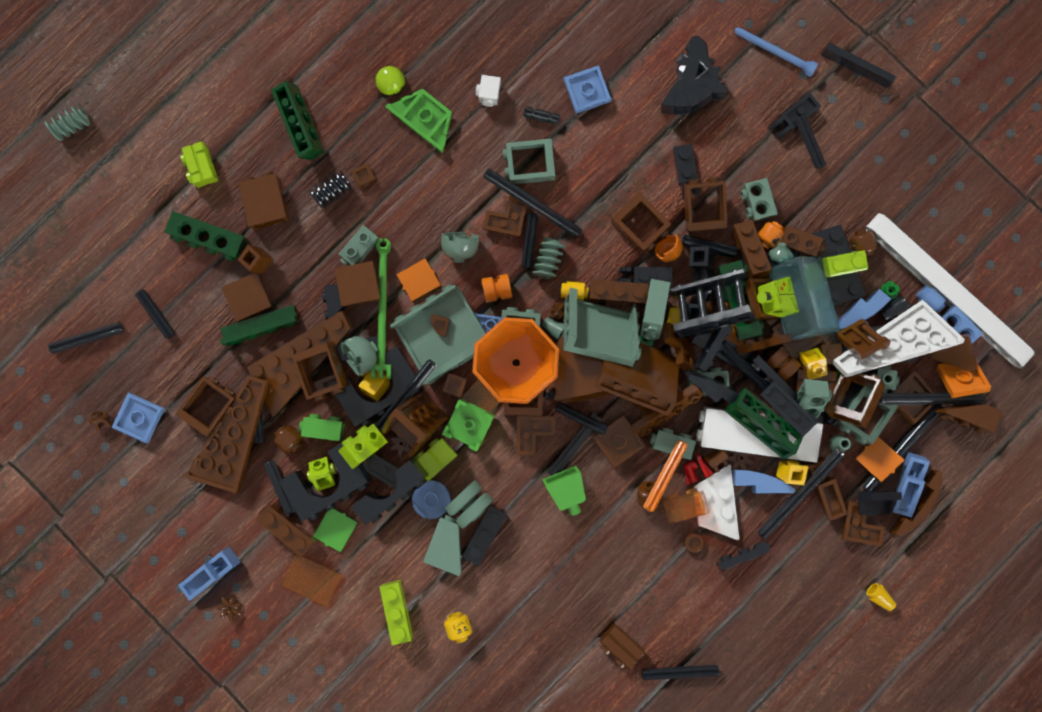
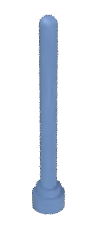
(807, 67)

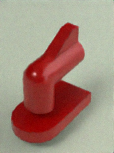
(691, 465)

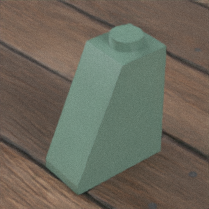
(445, 546)

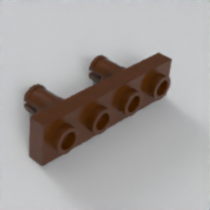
(653, 418)

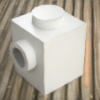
(488, 90)

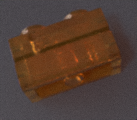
(685, 506)

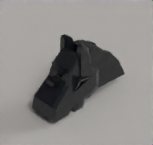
(691, 90)

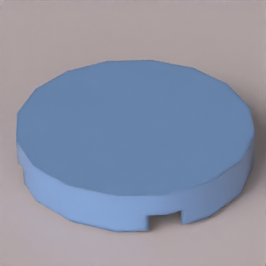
(431, 499)

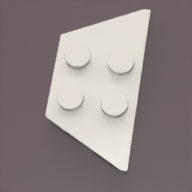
(721, 503)

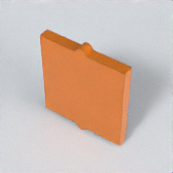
(418, 280)
(880, 459)

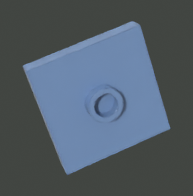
(587, 89)
(138, 417)

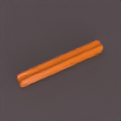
(665, 476)

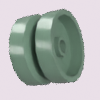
(471, 507)

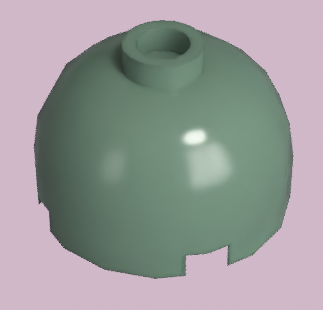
(459, 245)
(360, 354)

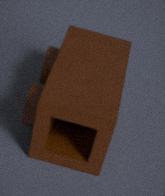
(803, 241)

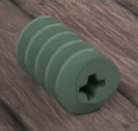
(68, 123)
(548, 258)

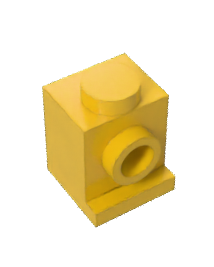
(792, 472)

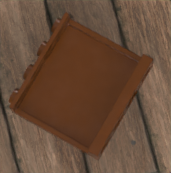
(649, 382)

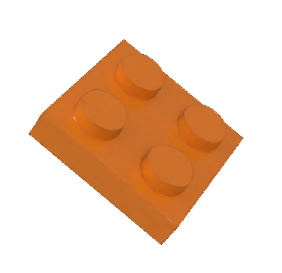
(962, 381)

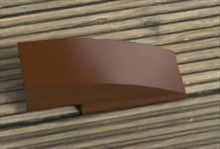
(828, 493)

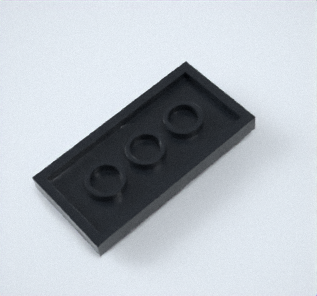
(845, 286)

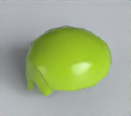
(390, 80)

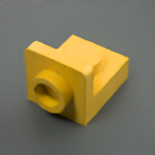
(814, 362)

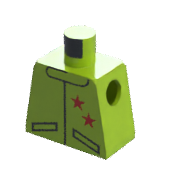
(778, 298)

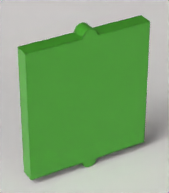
(335, 529)

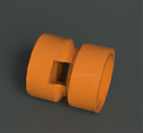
(496, 288)

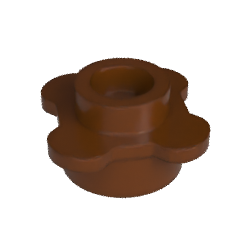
(557, 311)

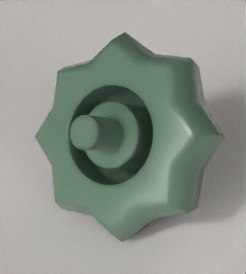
(781, 253)

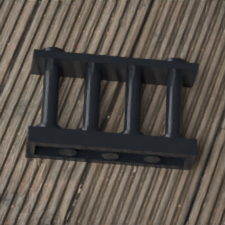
(717, 320)

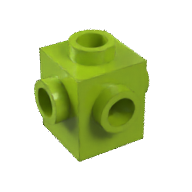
(322, 474)

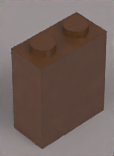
(263, 201)

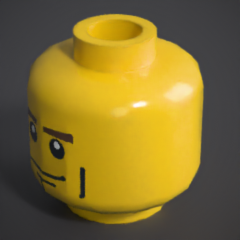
(458, 627)

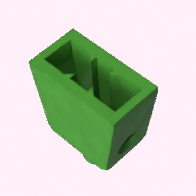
(566, 489)

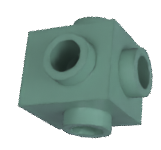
(891, 380)

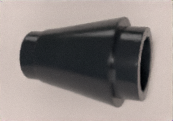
(895, 308)

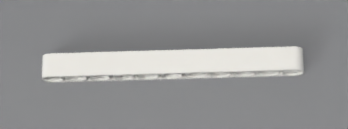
(934, 276)

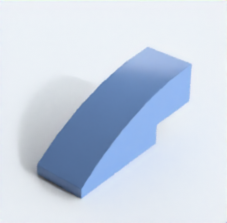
(864, 309)
(760, 482)
(910, 483)
(209, 573)

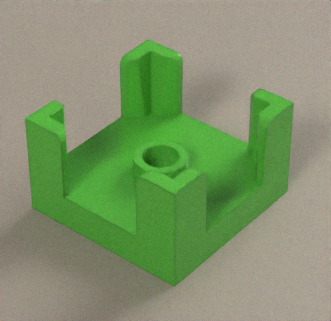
(469, 424)

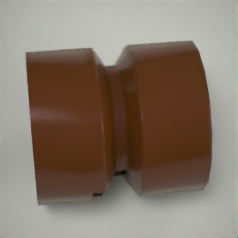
(782, 363)

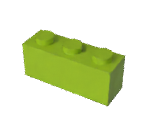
(396, 612)

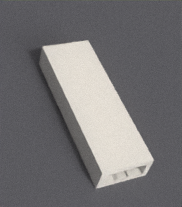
(725, 433)

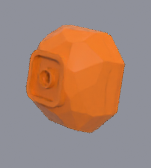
(511, 341)

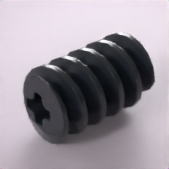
(331, 189)

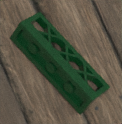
(259, 326)
(764, 428)

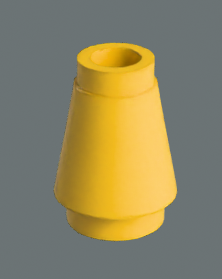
(881, 597)

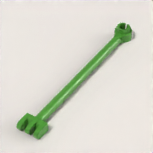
(383, 251)

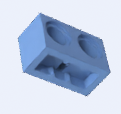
(961, 322)

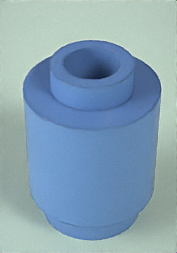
(932, 298)

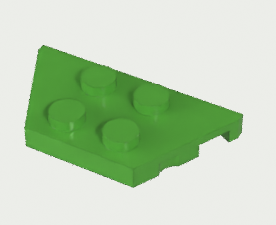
(424, 116)

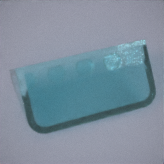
(813, 298)

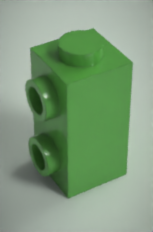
(323, 429)

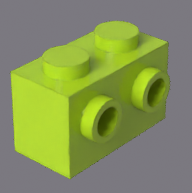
(362, 446)

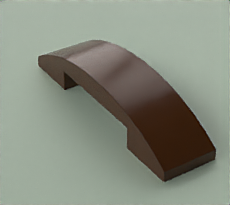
(933, 485)

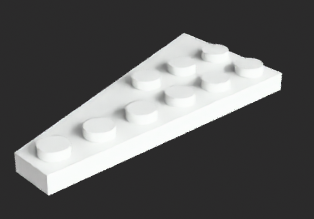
(911, 335)

